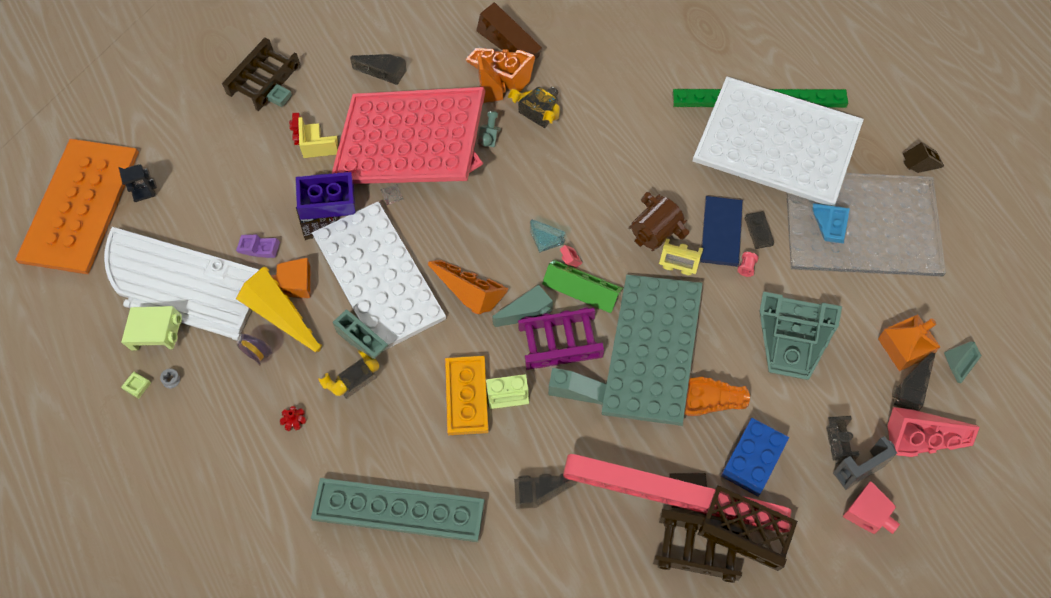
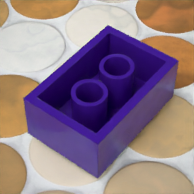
(325, 195)

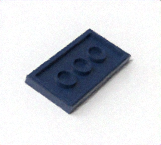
(721, 231)

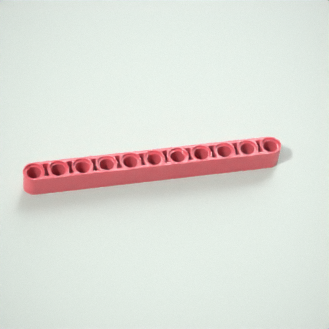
(661, 489)

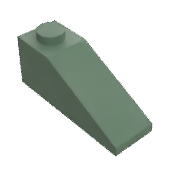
(531, 304)
(359, 334)
(576, 386)

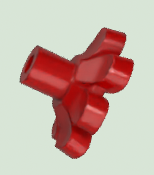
(292, 418)

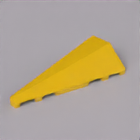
(266, 299)

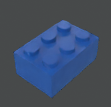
(755, 457)

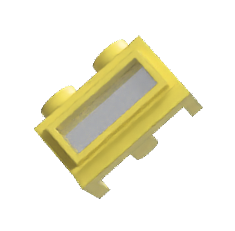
(680, 258)

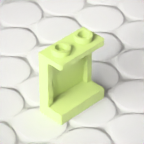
(151, 327)

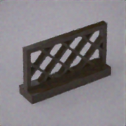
(740, 544)

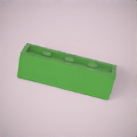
(581, 286)

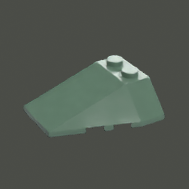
(796, 333)

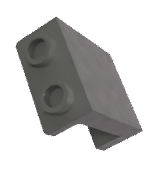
(850, 474)

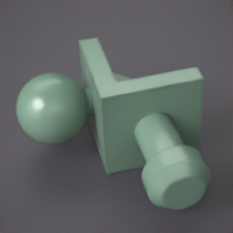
(489, 132)

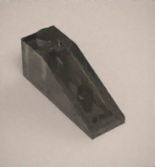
(382, 66)
(913, 388)

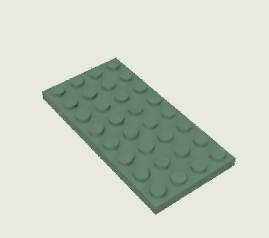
(653, 350)

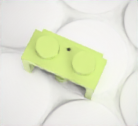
(507, 391)

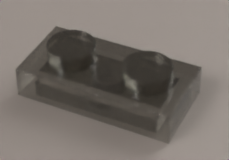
(759, 230)

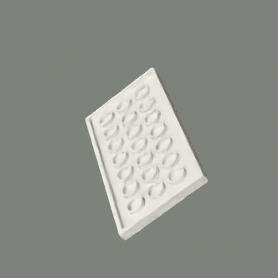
(379, 275)

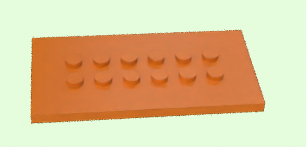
(77, 207)

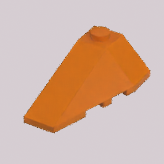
(513, 67)
(472, 292)

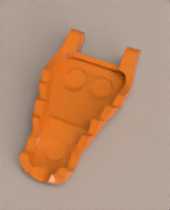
(711, 396)

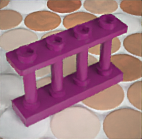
(563, 356)

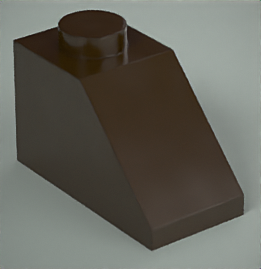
(922, 158)

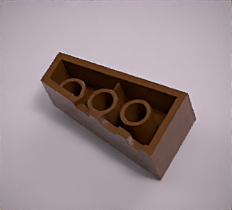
(505, 32)

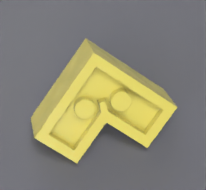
(312, 144)

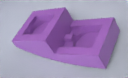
(255, 246)

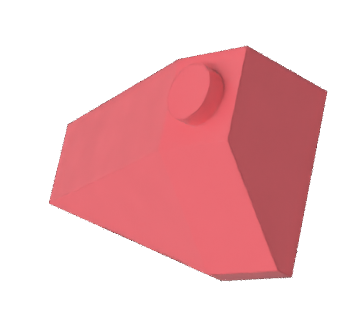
(922, 432)

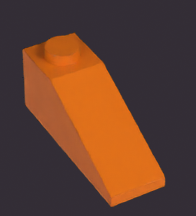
(490, 81)

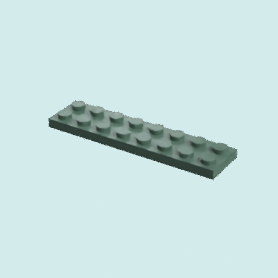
(398, 509)

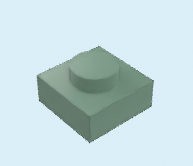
(279, 95)

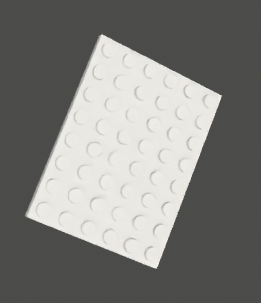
(779, 141)

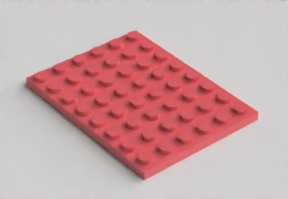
(410, 136)

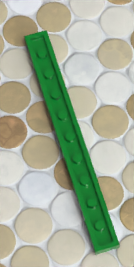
(707, 97)

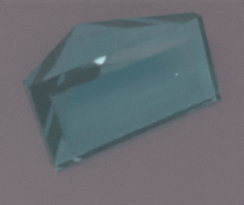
(546, 236)

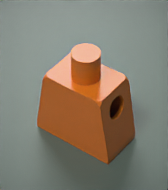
(294, 278)

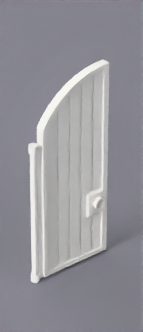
(170, 275)

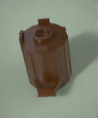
(658, 222)

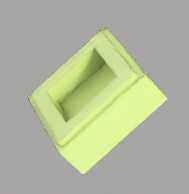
(136, 385)

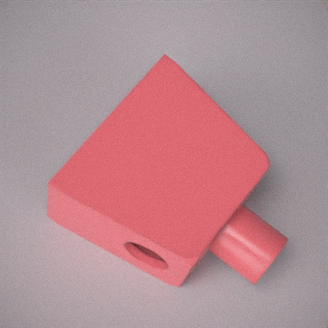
(872, 510)

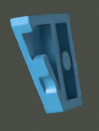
(831, 222)

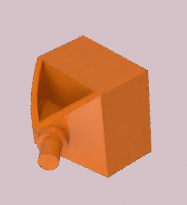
(909, 341)

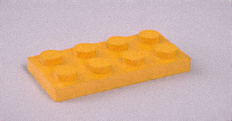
(466, 395)

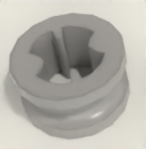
(166, 375)

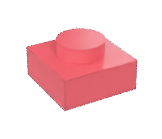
(570, 256)

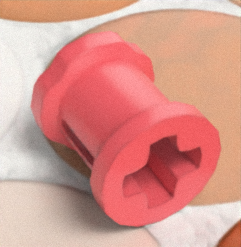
(748, 263)

